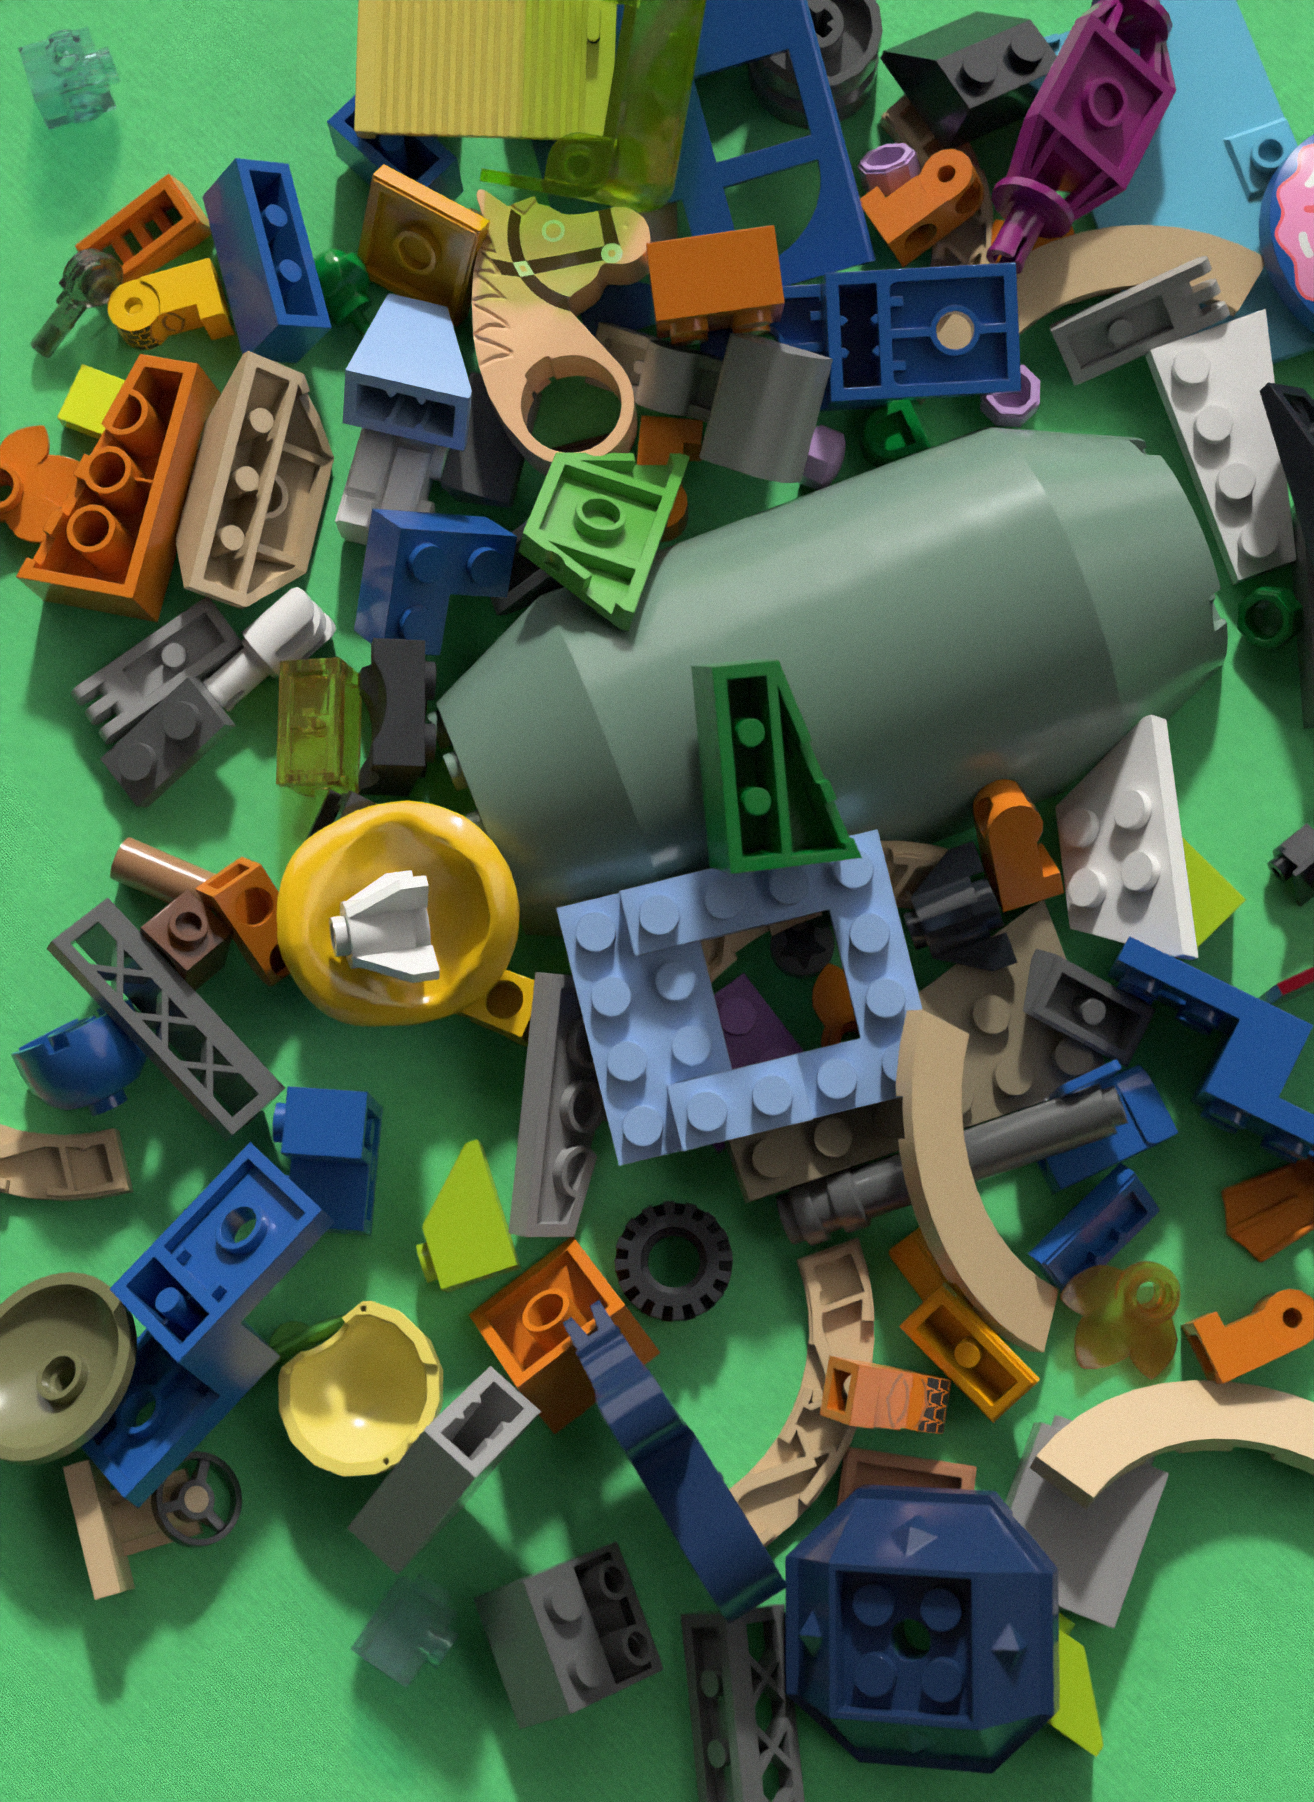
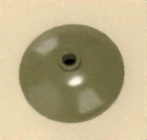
(62, 1365)

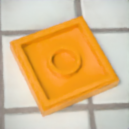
(420, 242)

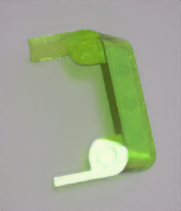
(644, 121)

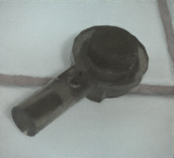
(85, 284)

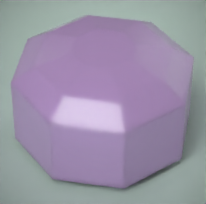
(888, 167)
(1013, 409)
(824, 458)

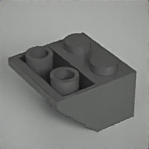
(568, 1635)

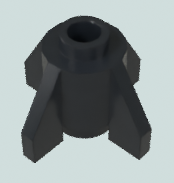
(957, 914)

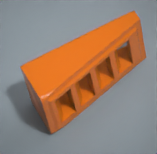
(147, 207)

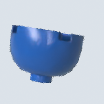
(81, 1064)

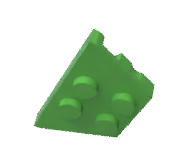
(602, 526)

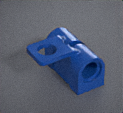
(1146, 1126)

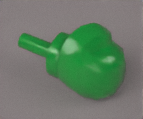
(344, 288)

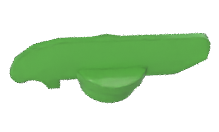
(295, 1337)

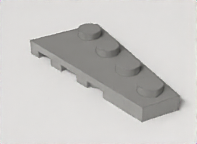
(557, 1115)

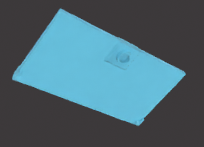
(1213, 151)

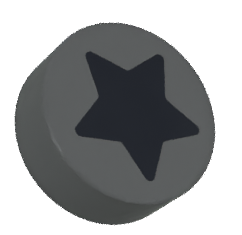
(802, 950)

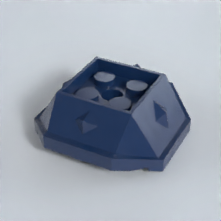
(977, 1589)

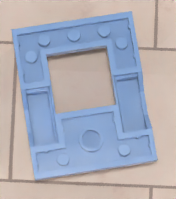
(658, 1020)

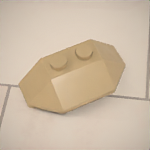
(254, 487)

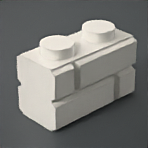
(387, 475)

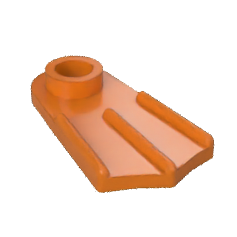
(1271, 1209)

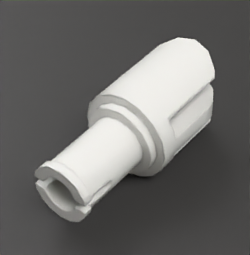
(286, 631)

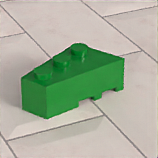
(760, 773)

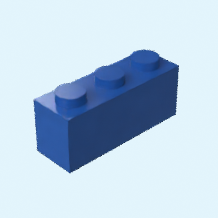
(266, 260)

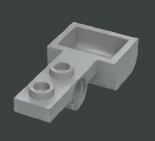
(755, 400)

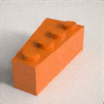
(120, 522)

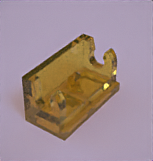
(318, 726)

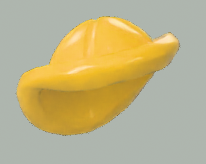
(469, 912)

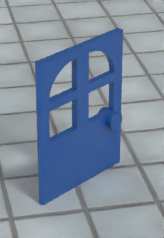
(836, 234)

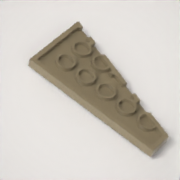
(1007, 1068)

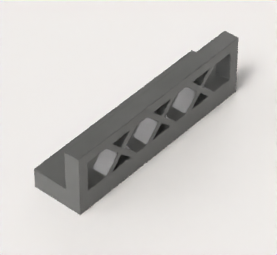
(174, 1011)
(723, 1694)

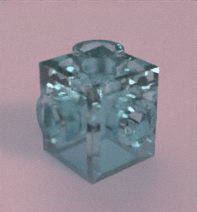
(70, 77)

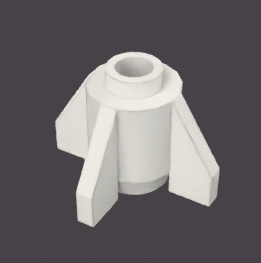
(387, 929)

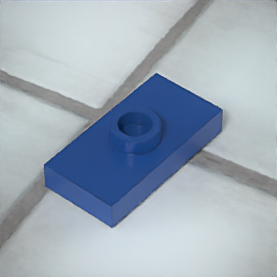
(1095, 1227)

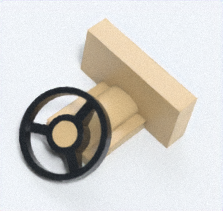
(174, 1512)

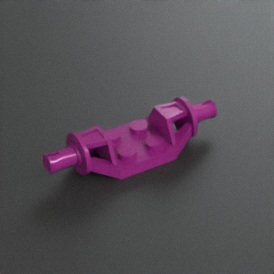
(1086, 124)

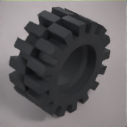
(665, 1221)

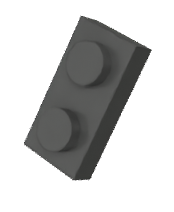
(168, 742)

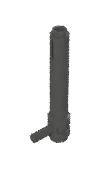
(1001, 1145)

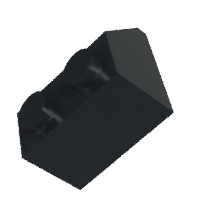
(972, 74)

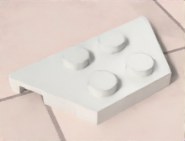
(1127, 847)

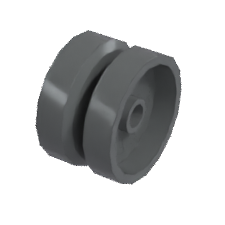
(850, 46)

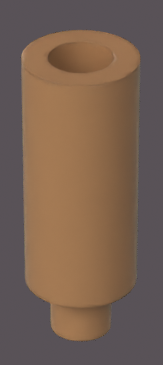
(156, 871)

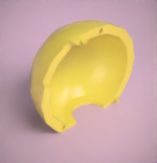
(362, 1392)

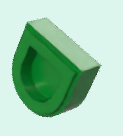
(892, 434)

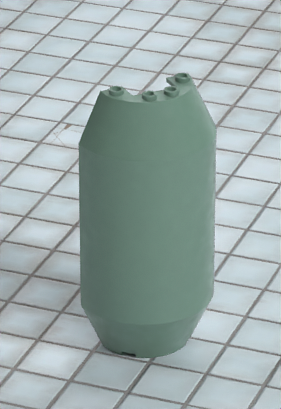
(933, 620)

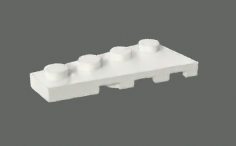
(1227, 442)

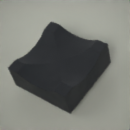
(396, 699)

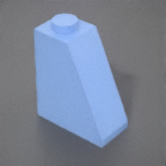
(410, 376)

